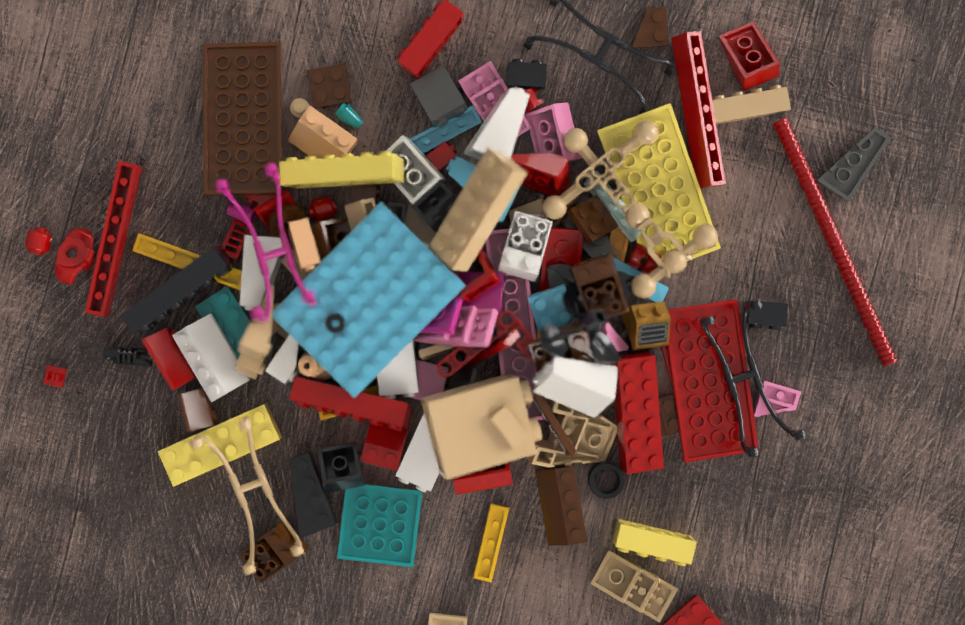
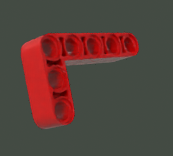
(501, 329)

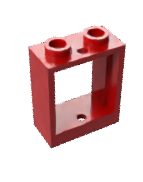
(482, 283)

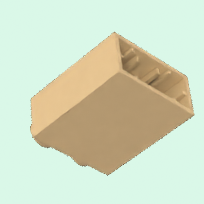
(465, 435)

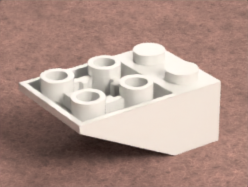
(525, 246)

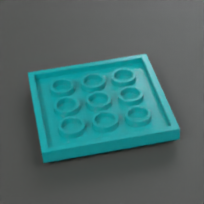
(380, 525)

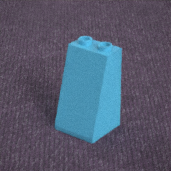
(461, 171)

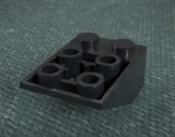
(435, 205)

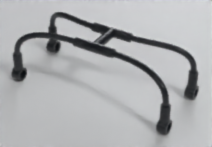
(597, 59)
(753, 372)

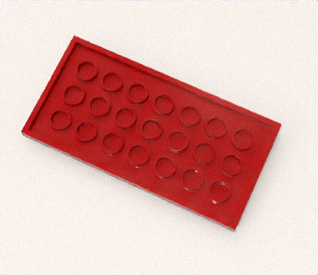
(700, 391)

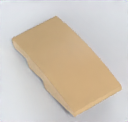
(634, 586)

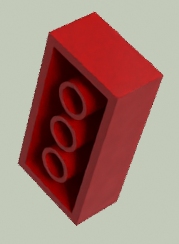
(431, 39)

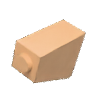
(303, 245)

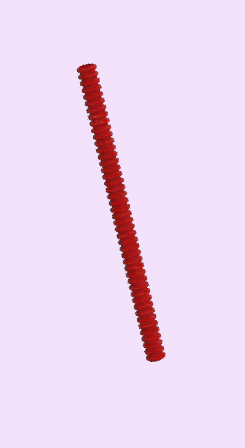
(835, 243)

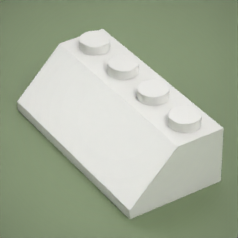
(210, 357)

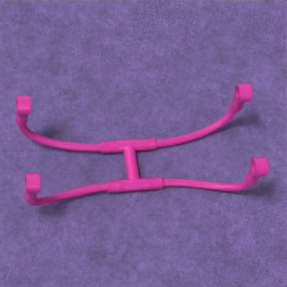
(307, 296)

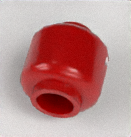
(322, 209)
(38, 241)

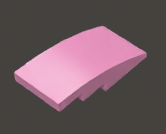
(484, 89)
(472, 329)

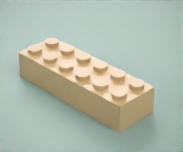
(477, 210)

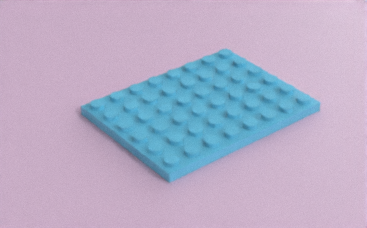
(384, 290)

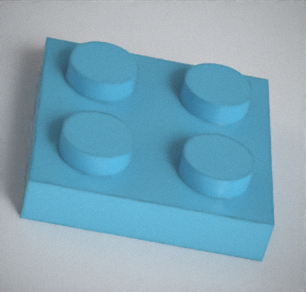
(549, 307)

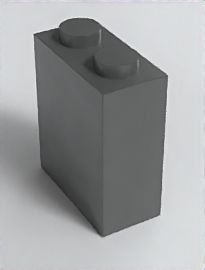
(439, 97)

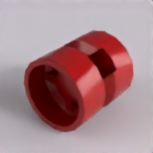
(635, 257)

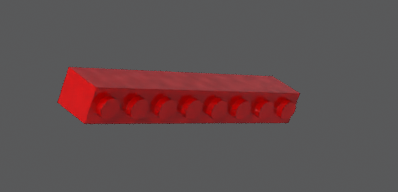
(698, 109)
(113, 239)

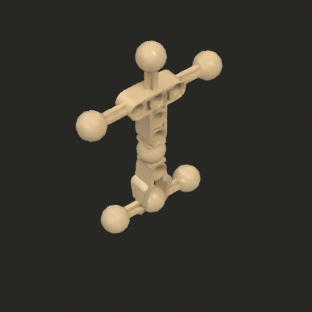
(636, 214)

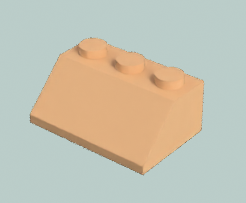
(320, 136)

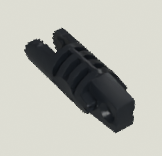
(127, 356)

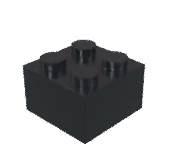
(340, 467)

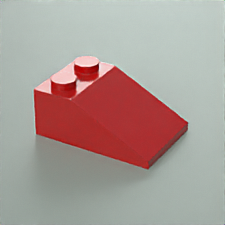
(749, 56)
(545, 172)
(384, 446)

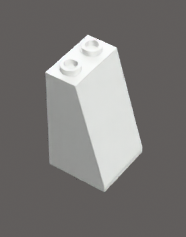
(501, 125)
(253, 282)
(400, 375)
(577, 384)
(419, 462)

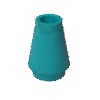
(348, 116)

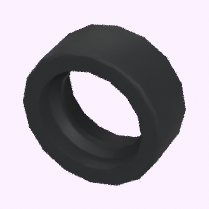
(620, 480)

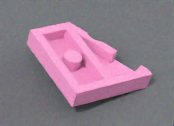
(779, 397)

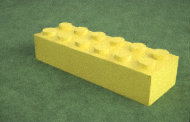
(343, 171)
(184, 463)

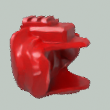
(68, 268)

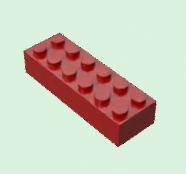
(341, 403)
(638, 413)

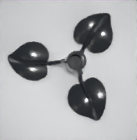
(562, 274)
(601, 347)

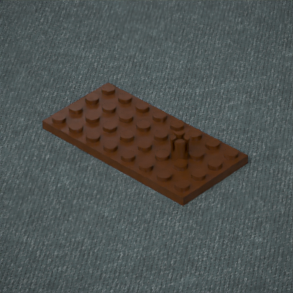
(241, 116)

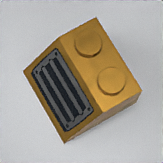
(648, 325)

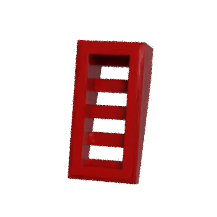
(226, 243)

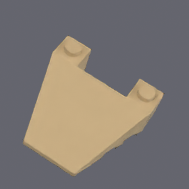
(255, 344)
(589, 436)

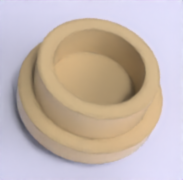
(298, 107)

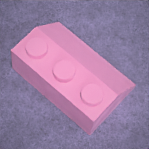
(549, 128)

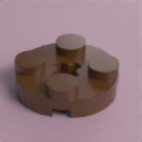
(289, 212)

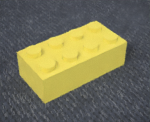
(654, 542)

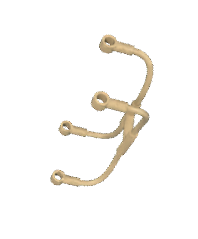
(239, 490)

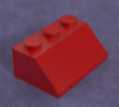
(169, 358)
(484, 479)

